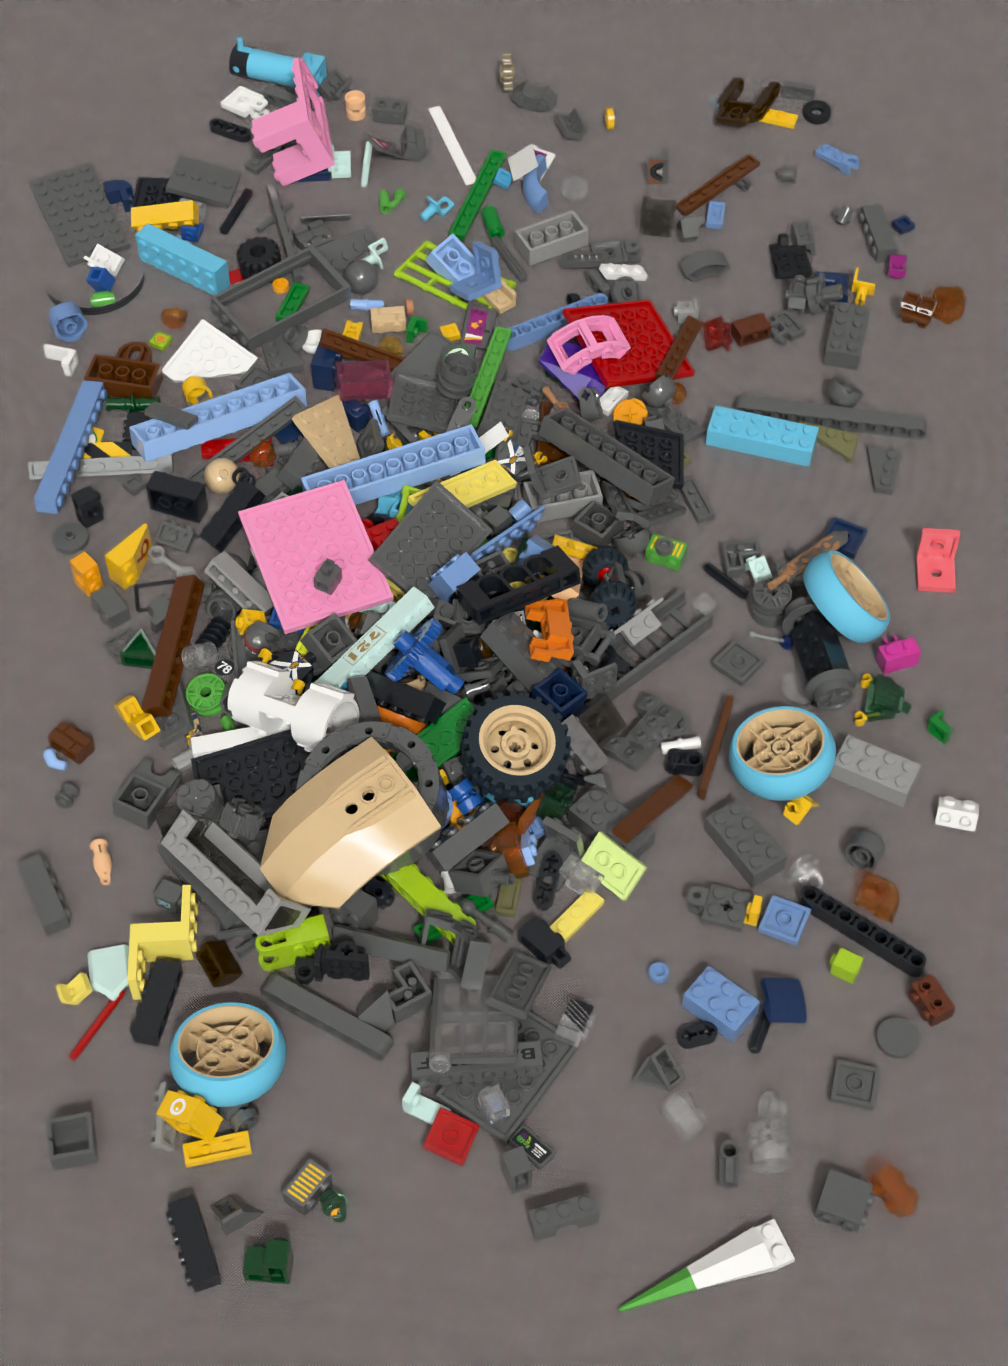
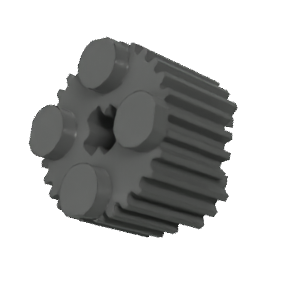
(241, 819)

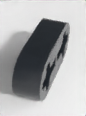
(697, 1035)

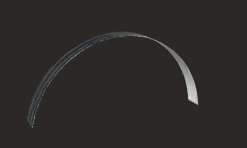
(106, 308)

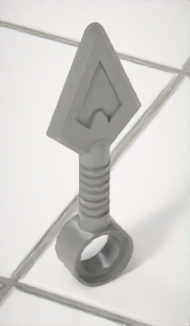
(180, 571)

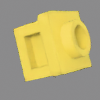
(74, 991)

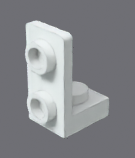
(66, 355)

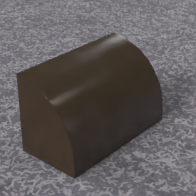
(218, 963)

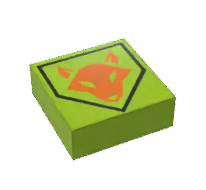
(160, 341)

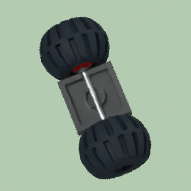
(604, 573)

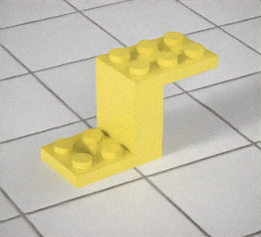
(163, 941)

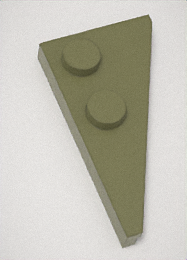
(837, 440)

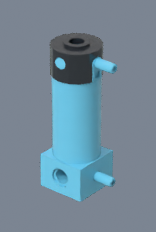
(271, 66)

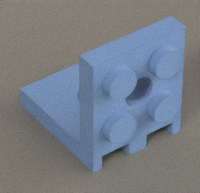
(486, 277)

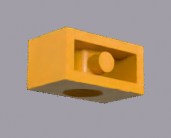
(86, 573)

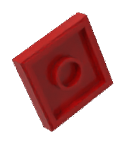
(451, 1136)

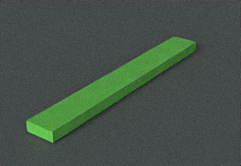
(488, 372)

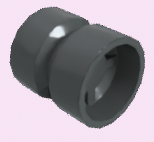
(241, 1117)

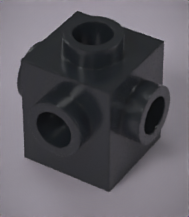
(376, 888)

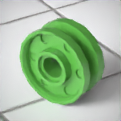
(201, 686)

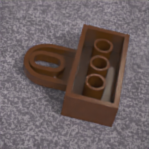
(126, 375)

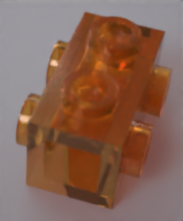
(896, 1193)

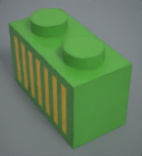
(673, 561)

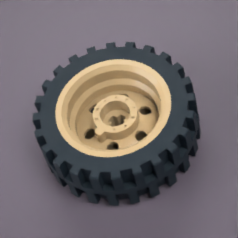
(510, 715)

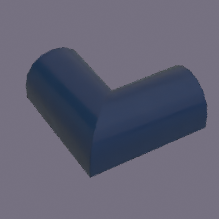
(834, 278)

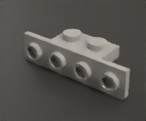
(641, 624)

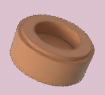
(408, 306)

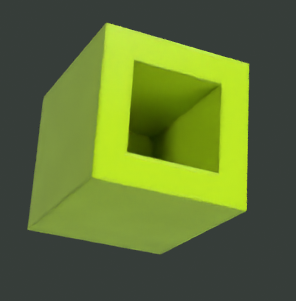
(846, 965)

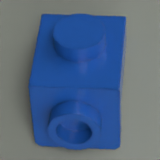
(192, 233)

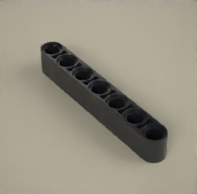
(866, 939)

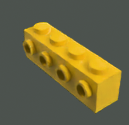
(166, 215)

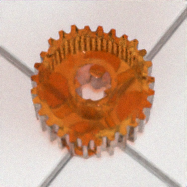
(950, 303)

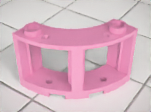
(614, 347)

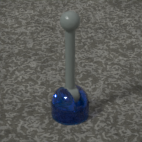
(785, 641)

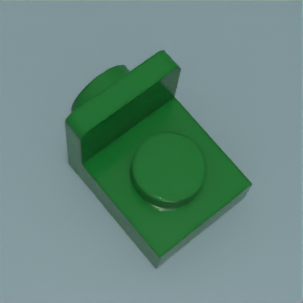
(415, 326)
(938, 728)

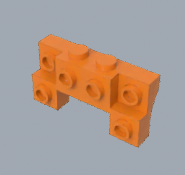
(555, 629)

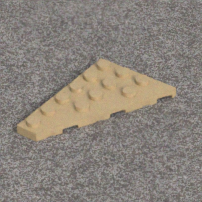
(328, 432)

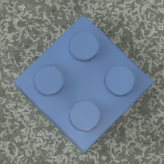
(784, 920)

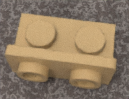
(502, 298)

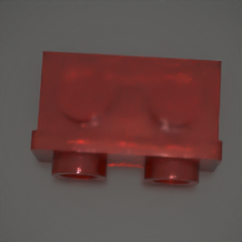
(717, 334)

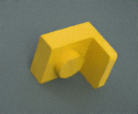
(247, 618)
(753, 911)

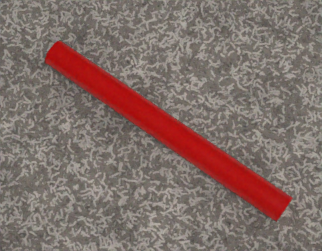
(95, 1027)

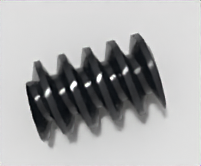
(215, 632)

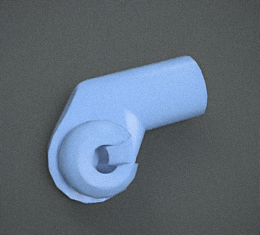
(52, 761)

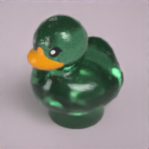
(334, 1205)

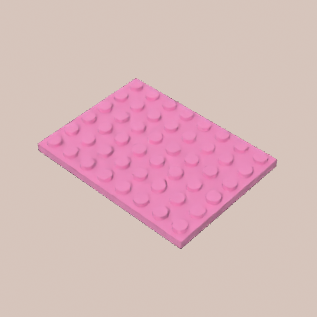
(294, 540)

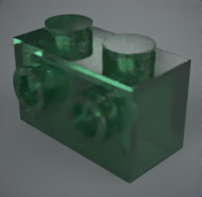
(556, 802)

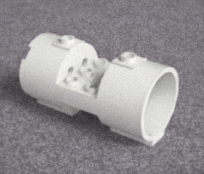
(266, 701)

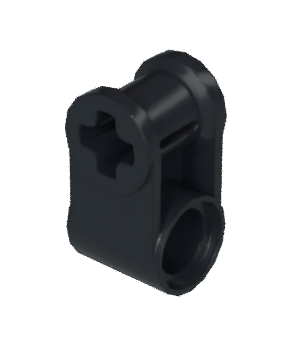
(684, 762)

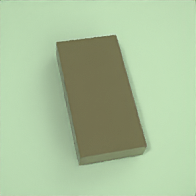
(508, 899)

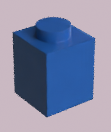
(100, 279)

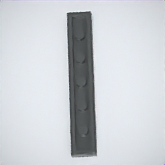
(394, 948)

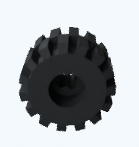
(257, 256)

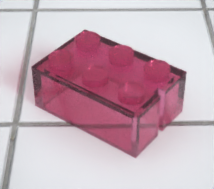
(363, 380)

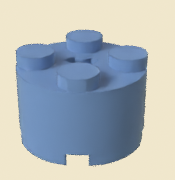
(67, 321)

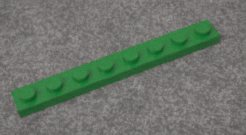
(477, 194)

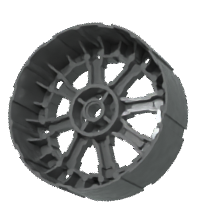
(410, 751)

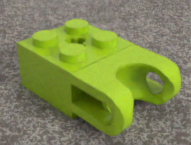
(293, 943)

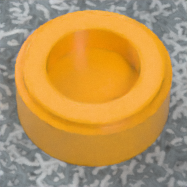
(280, 285)

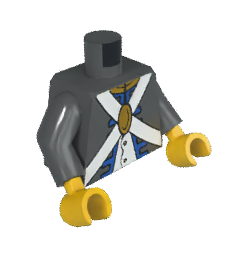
(512, 458)

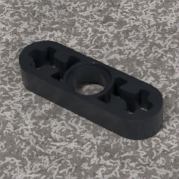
(221, 126)
(546, 866)

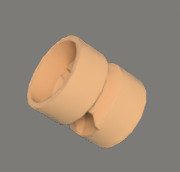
(355, 105)

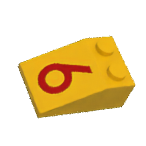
(129, 557)

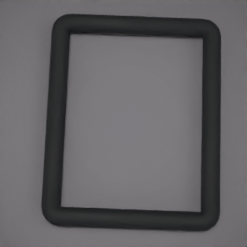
(138, 609)

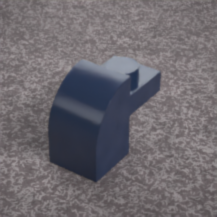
(119, 191)

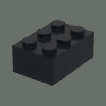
(177, 496)

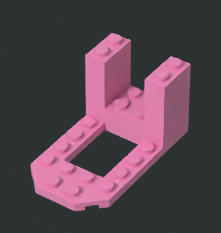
(297, 122)

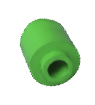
(102, 298)

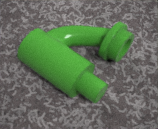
(384, 200)

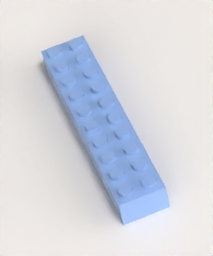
(216, 417)
(404, 465)

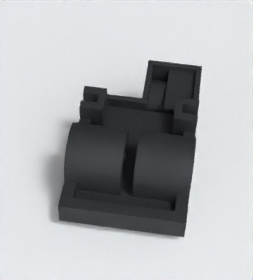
(789, 260)
(337, 964)

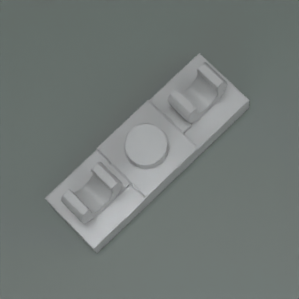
(164, 1133)

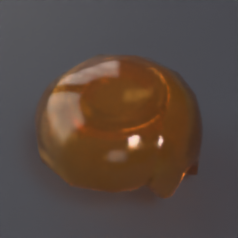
(174, 317)
(263, 454)

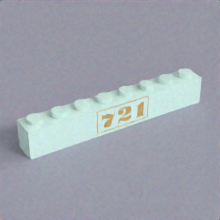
(379, 639)

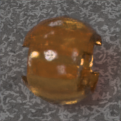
(681, 393)

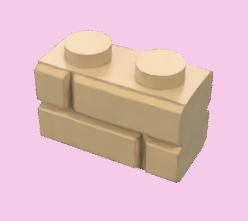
(388, 319)

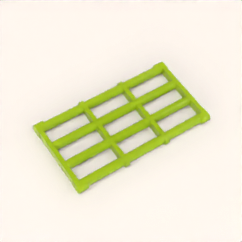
(399, 273)

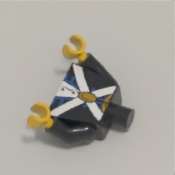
(299, 666)

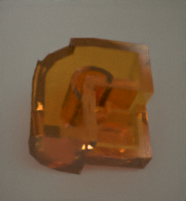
(879, 896)

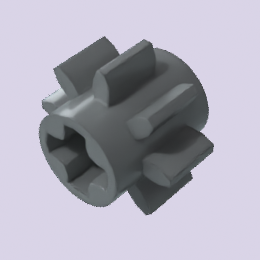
(844, 215)

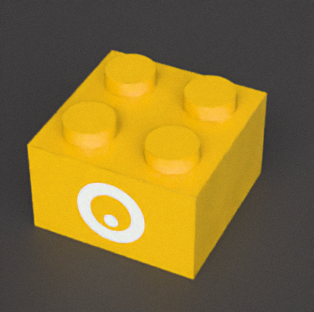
(190, 1115)

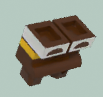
(917, 310)

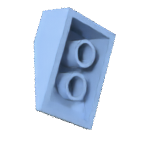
(452, 260)

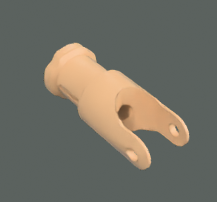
(101, 860)

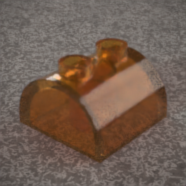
(509, 843)

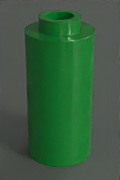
(492, 221)

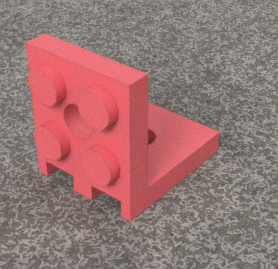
(936, 559)

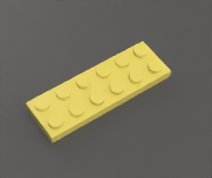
(475, 485)

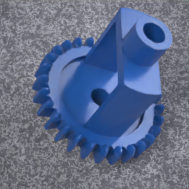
(418, 654)

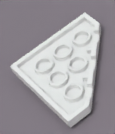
(208, 355)

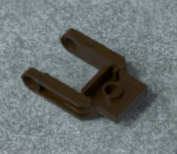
(741, 113)

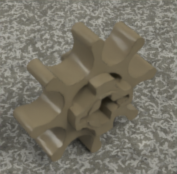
(507, 72)

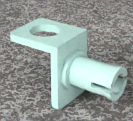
(373, 258)

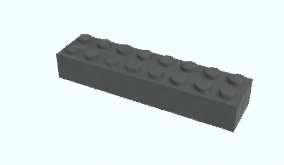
(606, 456)

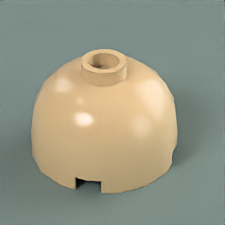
(219, 475)

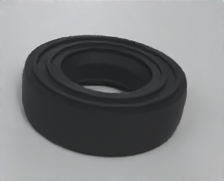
(817, 118)

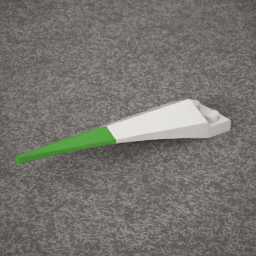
(748, 1254)

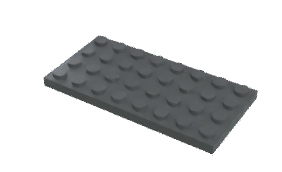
(78, 213)

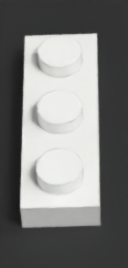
(615, 271)

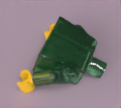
(883, 699)

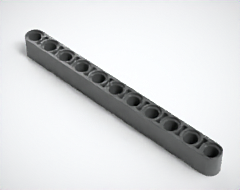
(837, 416)

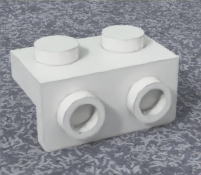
(106, 259)
(957, 813)

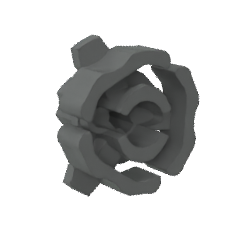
(820, 294)

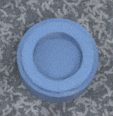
(658, 972)

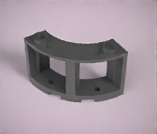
(469, 951)

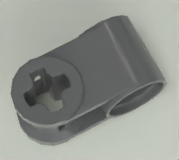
(590, 406)

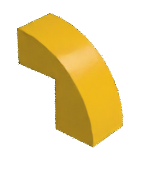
(139, 722)

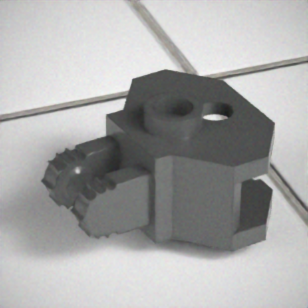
(797, 294)

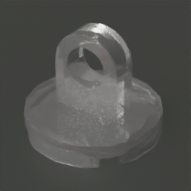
(803, 869)

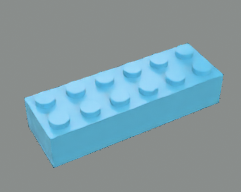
(182, 260)
(762, 436)

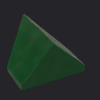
(138, 652)

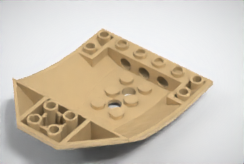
(324, 853)

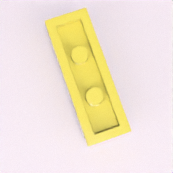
(577, 915)

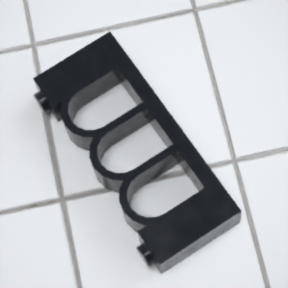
(554, 561)

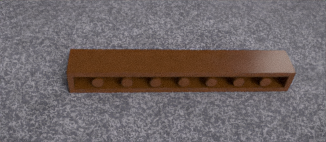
(174, 637)

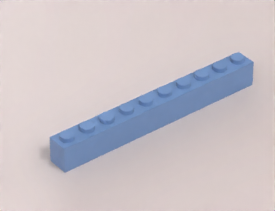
(70, 447)

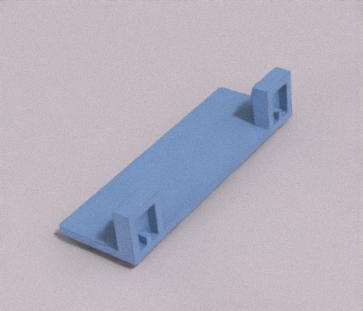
(506, 538)

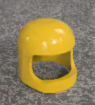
(194, 387)

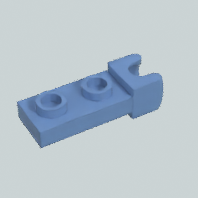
(837, 158)

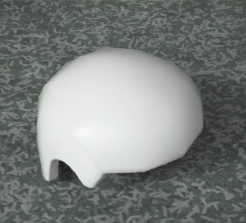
(312, 341)

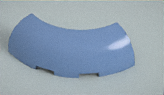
(534, 194)

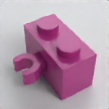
(897, 654)

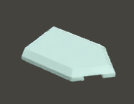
(366, 164)
(109, 970)

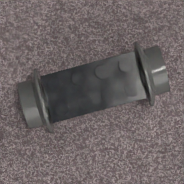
(820, 654)

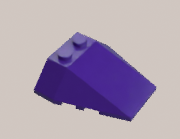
(583, 378)

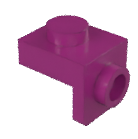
(897, 266)

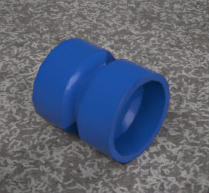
(465, 796)

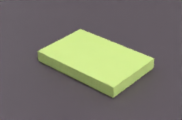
(618, 866)

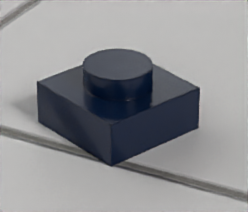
(903, 224)

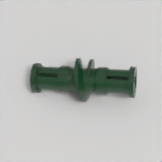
(130, 404)

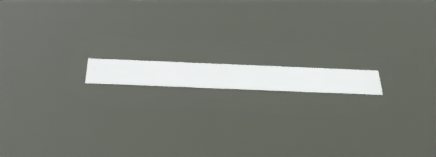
(452, 145)

